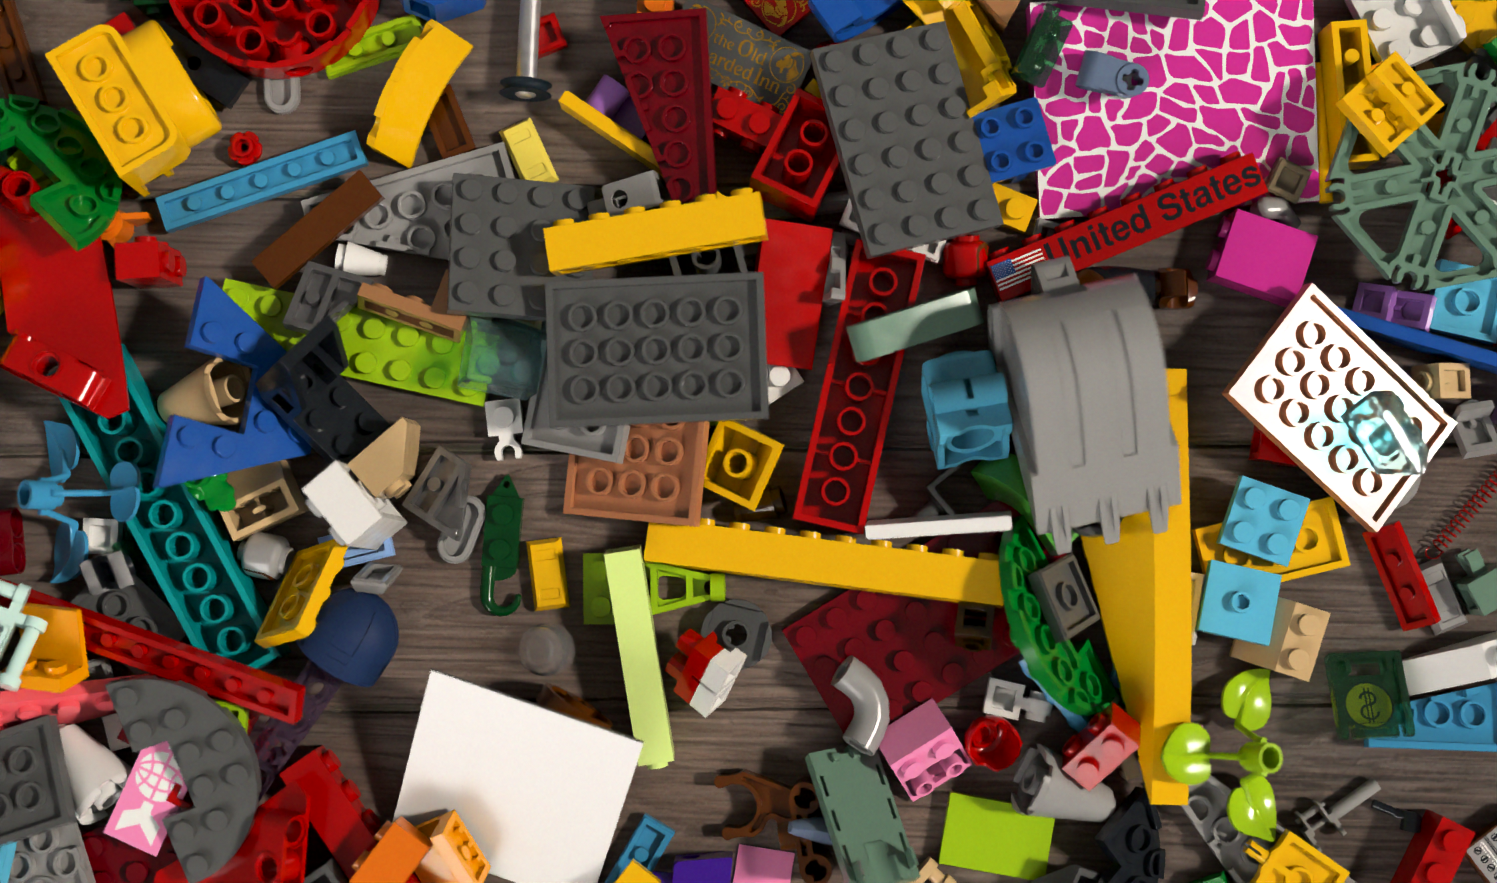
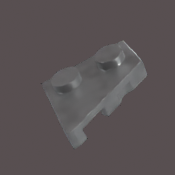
(322, 293)

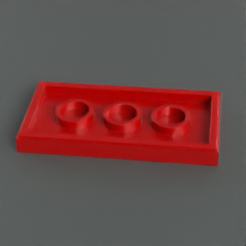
(794, 285)

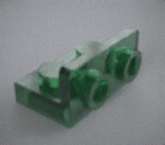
(1042, 46)

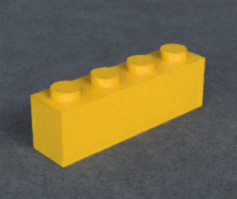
(1345, 63)

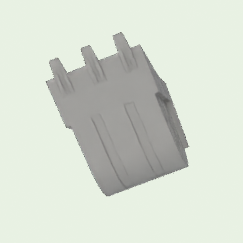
(1087, 402)

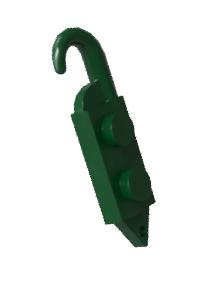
(501, 544)

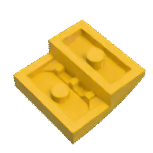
(1389, 104)

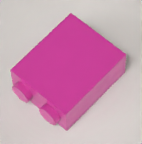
(1260, 257)

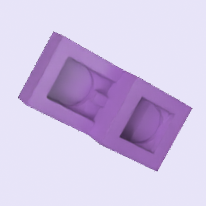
(1394, 305)

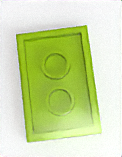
(994, 838)

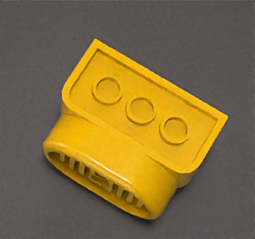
(135, 99)

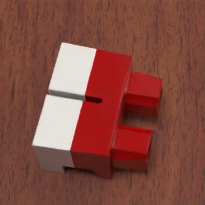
(707, 673)

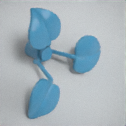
(46, 495)

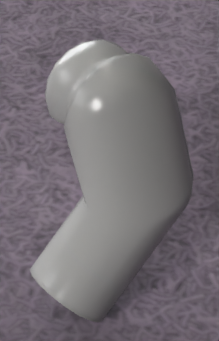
(1277, 209)

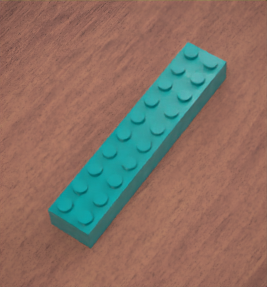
(179, 533)

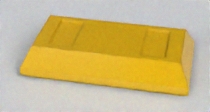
(548, 574)

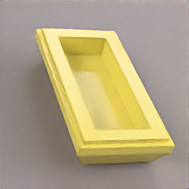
(528, 152)

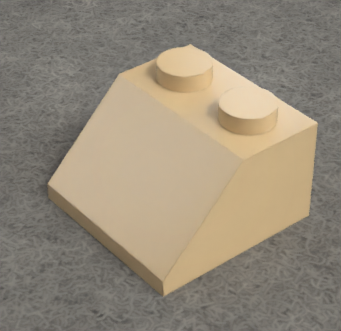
(390, 460)
(1293, 641)

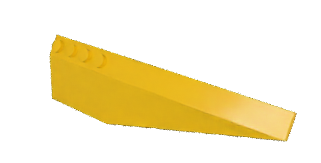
(1148, 614)

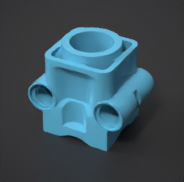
(966, 408)

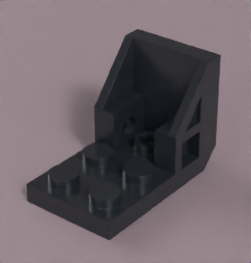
(317, 400)

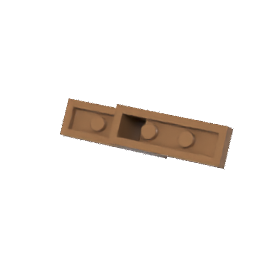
(415, 311)

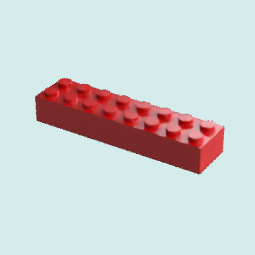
(855, 396)

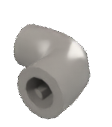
(869, 704)

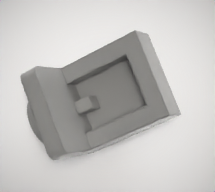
(1474, 429)

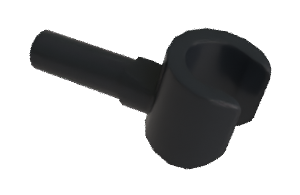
(1409, 821)

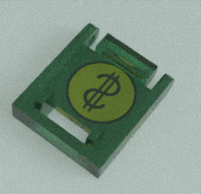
(1369, 703)

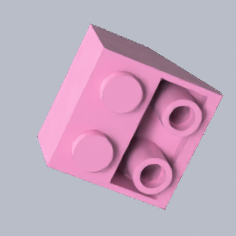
(923, 750)

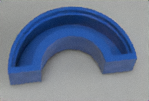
(851, 17)

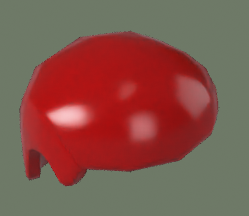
(992, 742)

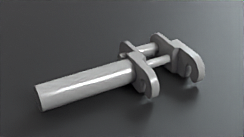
(1334, 812)

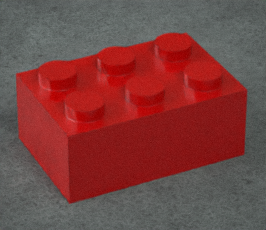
(798, 159)

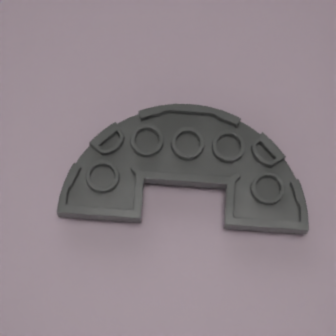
(212, 758)

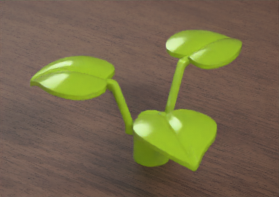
(1187, 754)

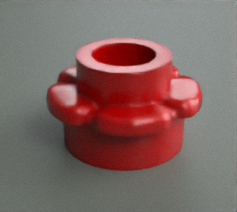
(253, 151)

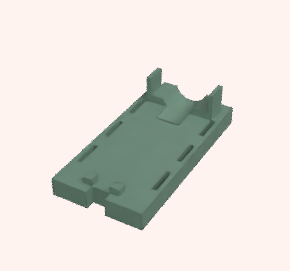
(864, 817)

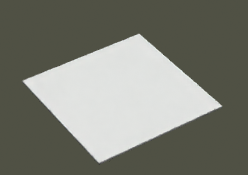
(522, 778)

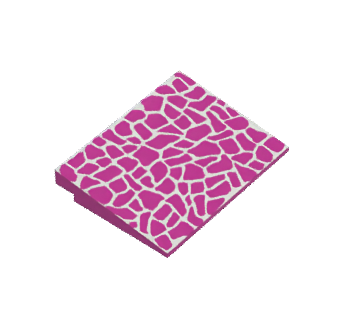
(1213, 89)

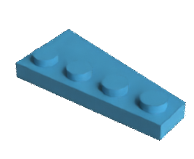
(1450, 722)

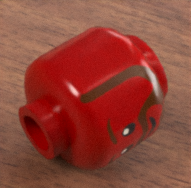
(965, 259)

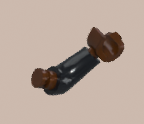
(1174, 285)

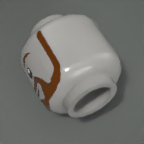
(265, 556)

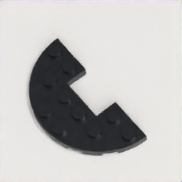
(1133, 842)

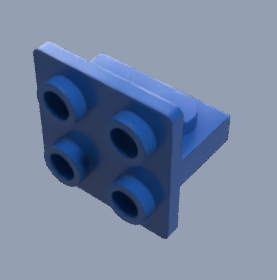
(1014, 140)

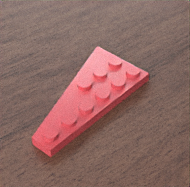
(75, 705)

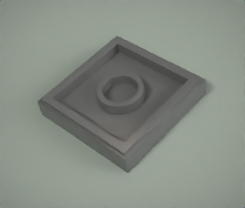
(1064, 597)

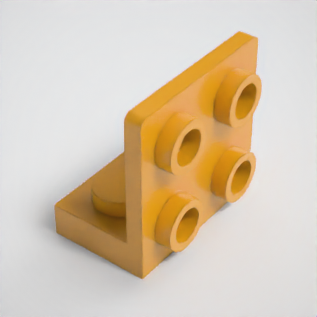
(59, 654)
(454, 853)

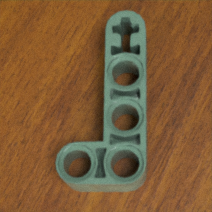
(915, 324)

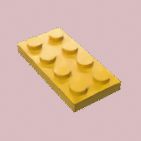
(1317, 548)

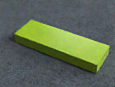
(378, 45)

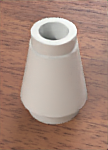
(360, 260)

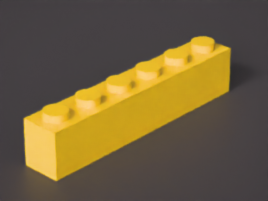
(655, 233)

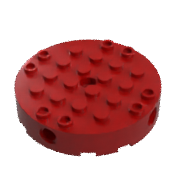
(277, 35)

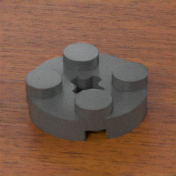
(753, 622)

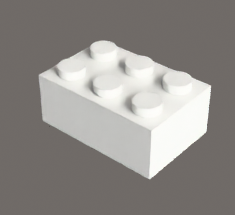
(352, 509)

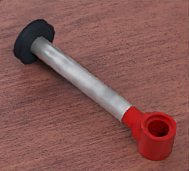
(525, 84)

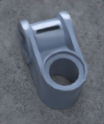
(1105, 72)

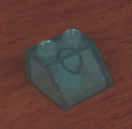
(500, 359)
(1387, 434)

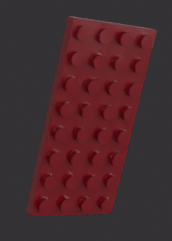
(902, 637)

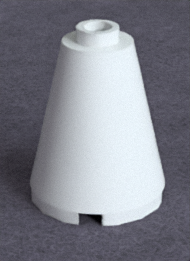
(93, 773)

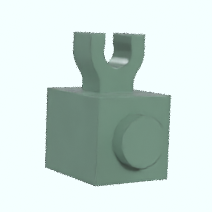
(1479, 587)

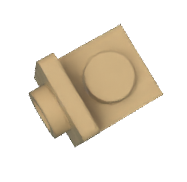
(1444, 380)

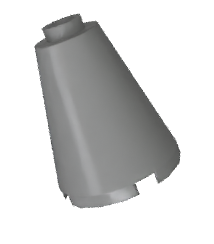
(1052, 793)

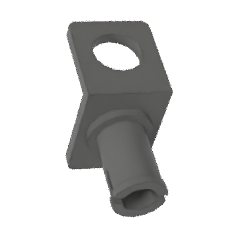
(936, 505)

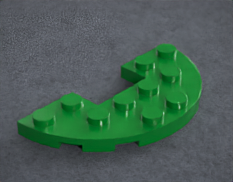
(66, 151)
(1065, 671)

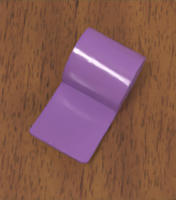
(616, 103)

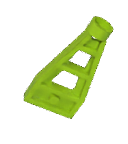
(597, 598)

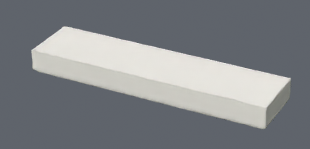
(938, 525)

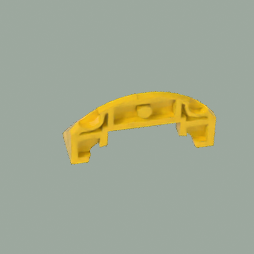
(976, 47)
(414, 91)

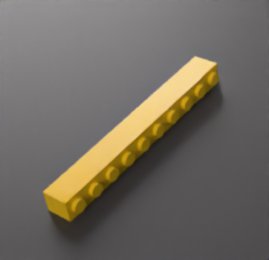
(827, 562)

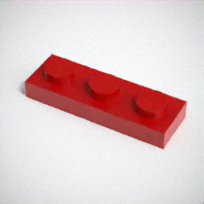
(1402, 576)

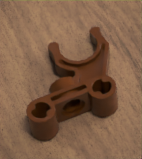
(783, 805)

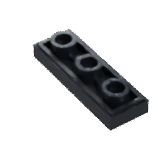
(213, 75)

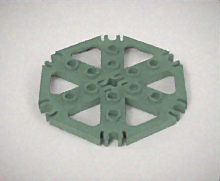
(1431, 210)

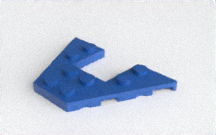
(202, 450)

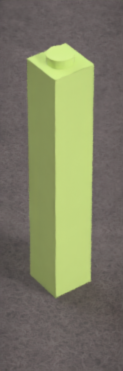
(639, 655)

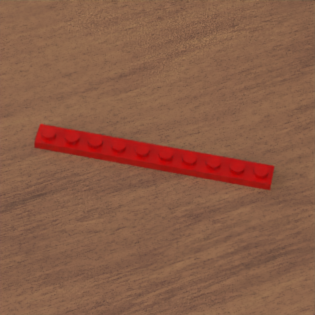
(183, 662)

